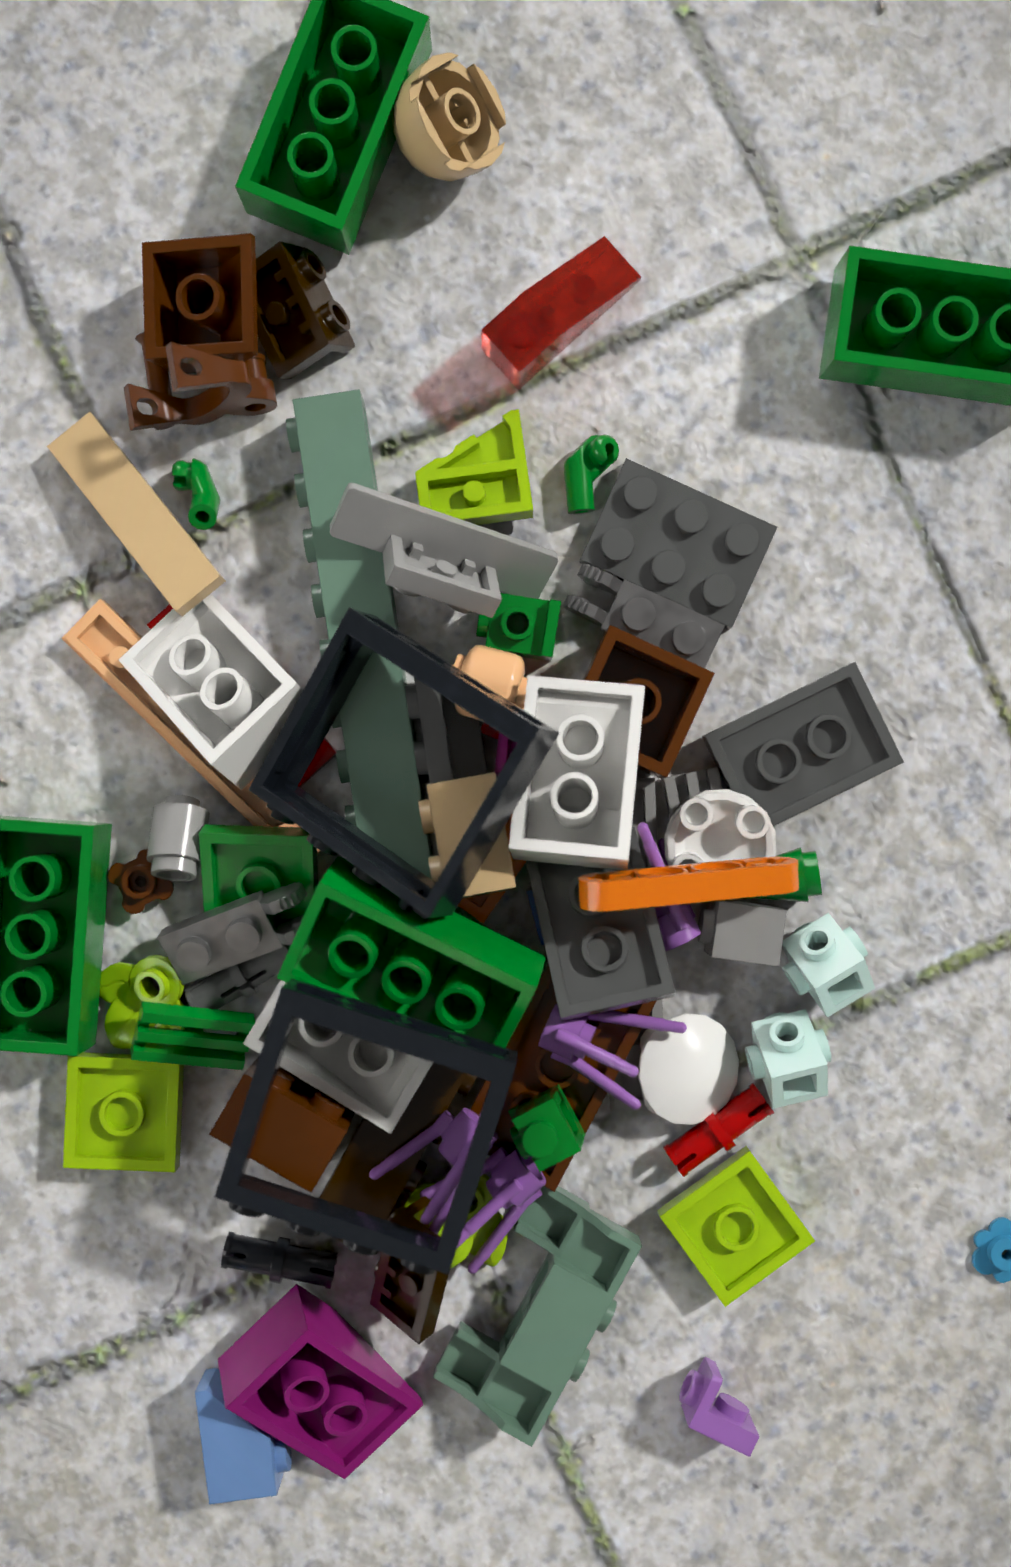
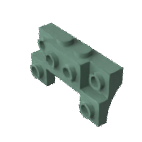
(549, 1333)

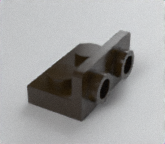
(296, 310)
(403, 1295)

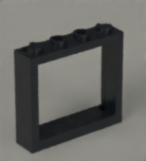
(313, 717)
(396, 1031)

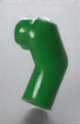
(584, 468)
(205, 498)

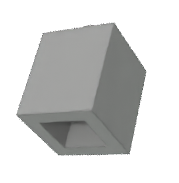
(743, 931)

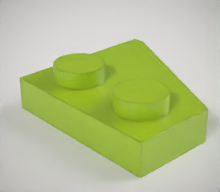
(482, 477)

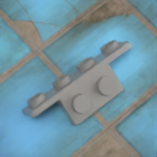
(441, 554)

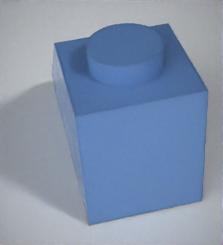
(237, 1455)

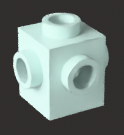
(827, 964)
(789, 1058)

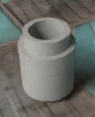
(175, 838)

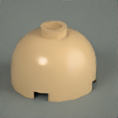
(448, 119)

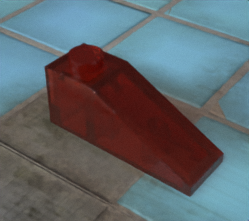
(556, 311)

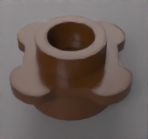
(134, 896)

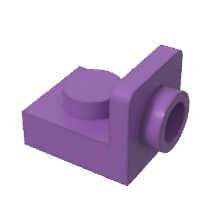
(718, 1418)

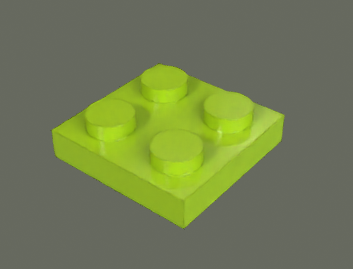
(122, 1113)
(735, 1226)

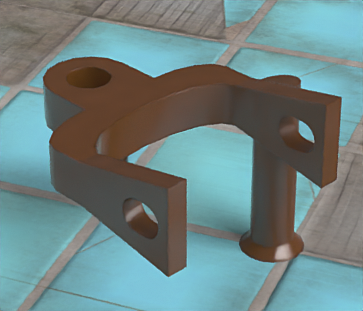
(233, 389)

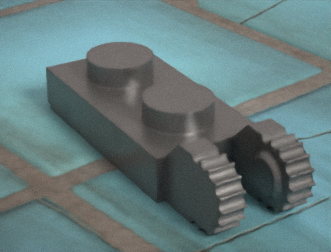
(648, 617)
(231, 933)

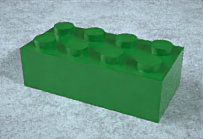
(333, 118)
(920, 325)
(51, 932)

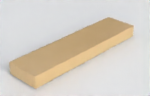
(136, 514)

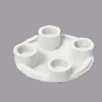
(718, 828)
(688, 1072)

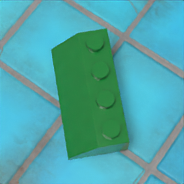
(425, 969)

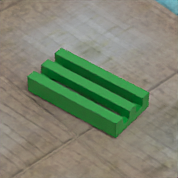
(190, 1043)

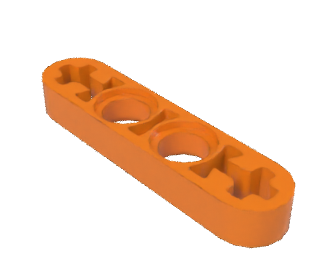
(688, 883)

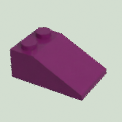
(315, 1383)

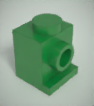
(536, 641)
(546, 1128)

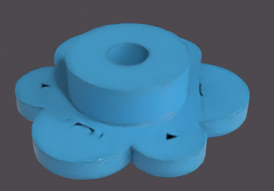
(991, 1243)

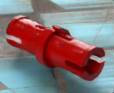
(718, 1130)

